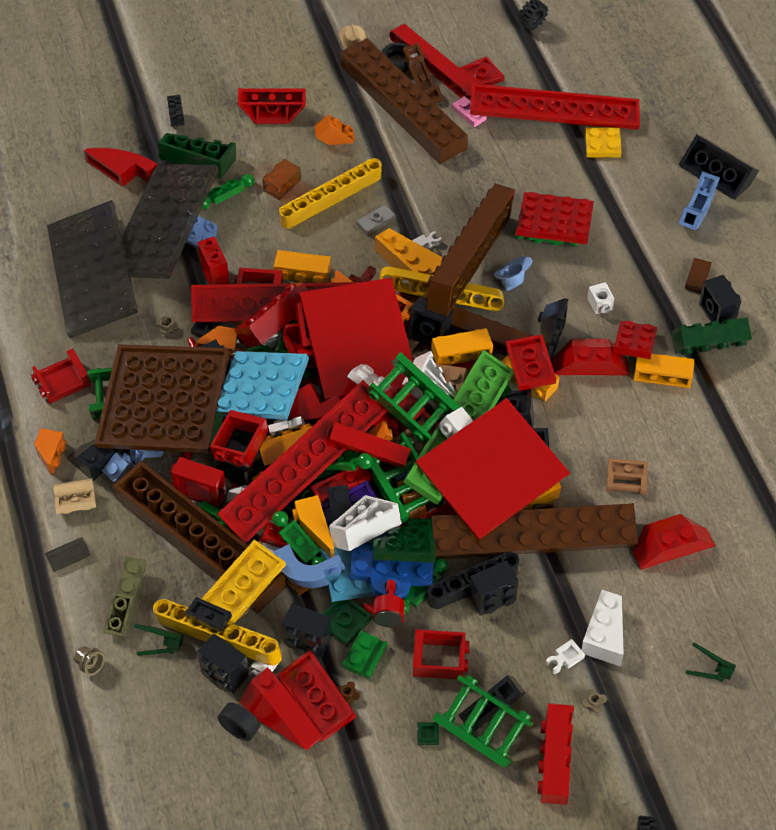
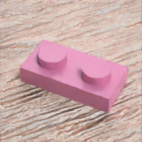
(462, 108)

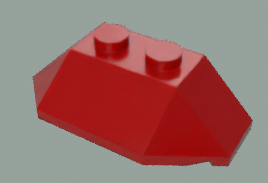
(272, 104)
(590, 358)
(670, 540)

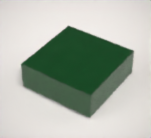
(427, 733)

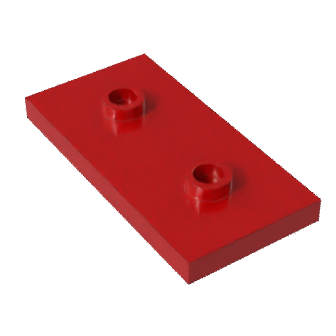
(316, 694)

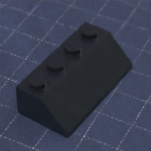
(710, 158)

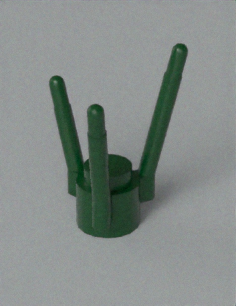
(171, 640)
(724, 668)

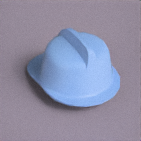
(513, 272)

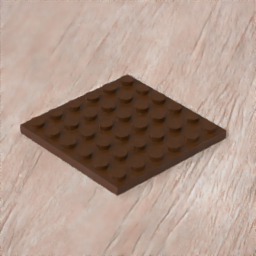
(162, 398)

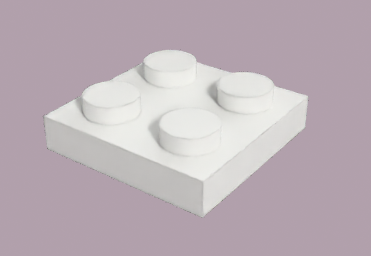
(365, 373)

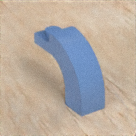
(700, 203)
(308, 575)

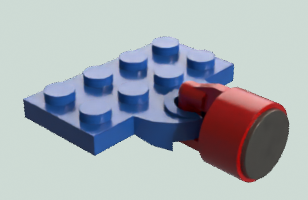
(388, 581)

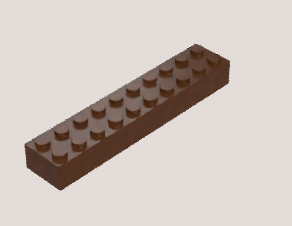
(404, 101)
(469, 249)
(186, 526)
(540, 532)

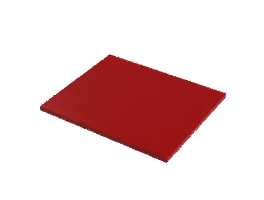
(354, 328)
(492, 468)

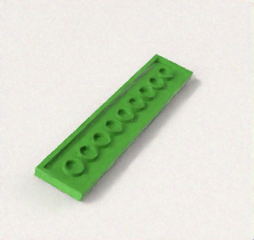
(476, 396)

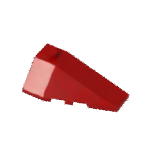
(278, 710)

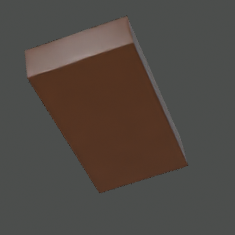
(698, 274)

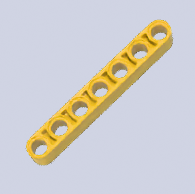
(330, 193)
(466, 298)
(173, 616)

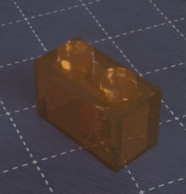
(281, 179)

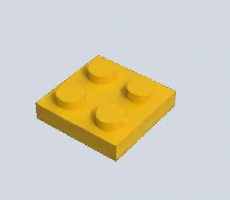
(603, 142)

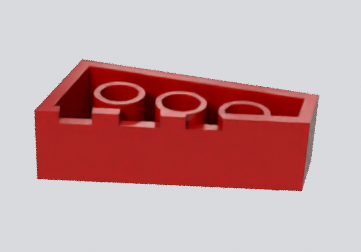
(271, 317)
(556, 754)

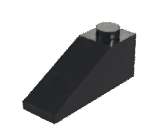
(506, 690)

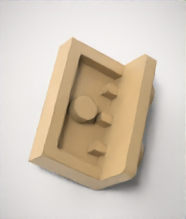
(74, 496)

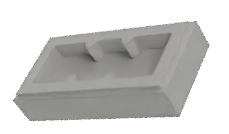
(376, 220)

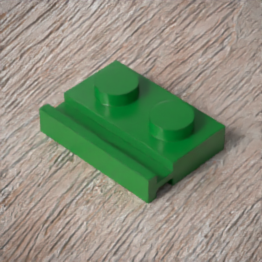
(364, 655)

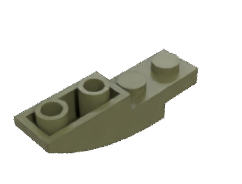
(126, 597)

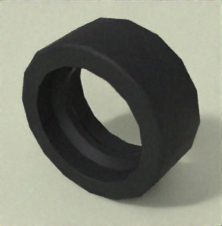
(396, 49)
(238, 721)

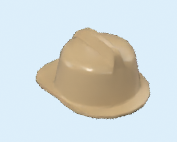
(351, 35)

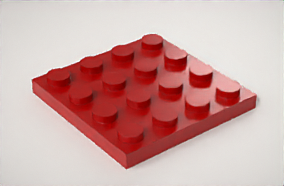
(555, 218)

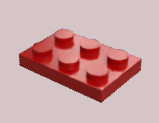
(635, 339)
(530, 362)

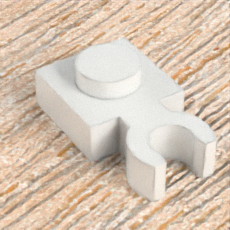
(428, 242)
(282, 425)
(566, 655)

